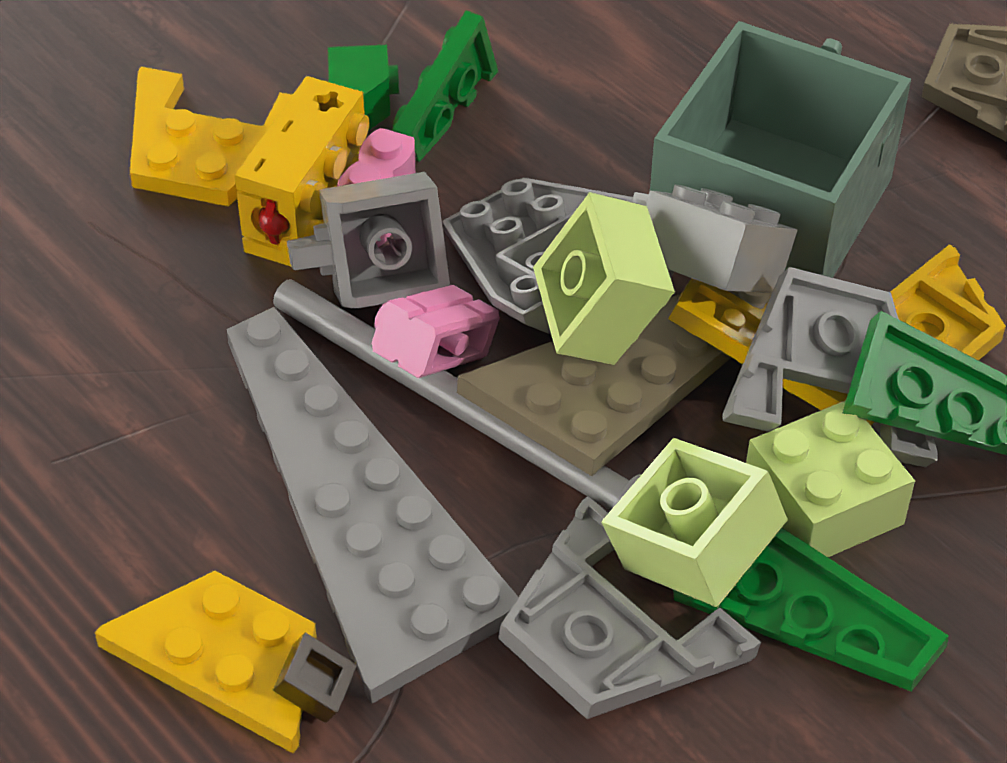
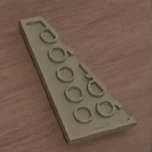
(592, 407)

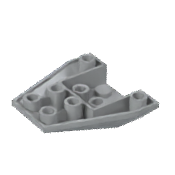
(508, 235)

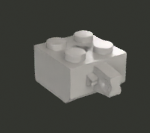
(352, 224)
(718, 239)

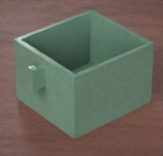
(790, 135)

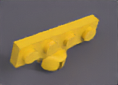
(730, 327)

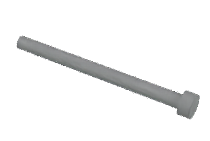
(441, 388)

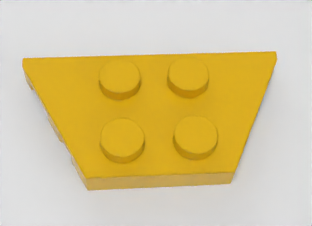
(949, 306)
(218, 648)

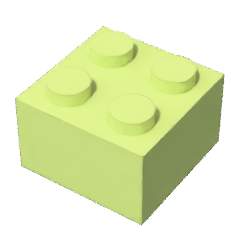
(602, 279)
(834, 479)
(695, 521)

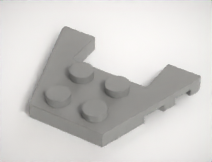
(814, 338)
(599, 643)

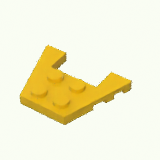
(185, 150)

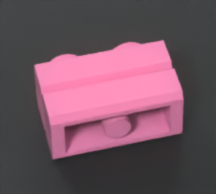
(434, 330)

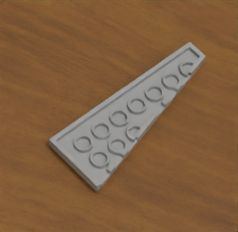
(386, 549)

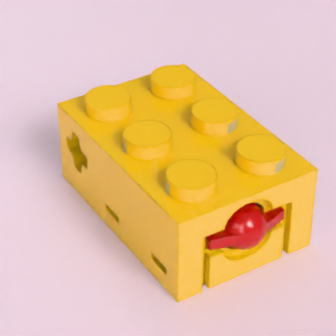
(296, 157)

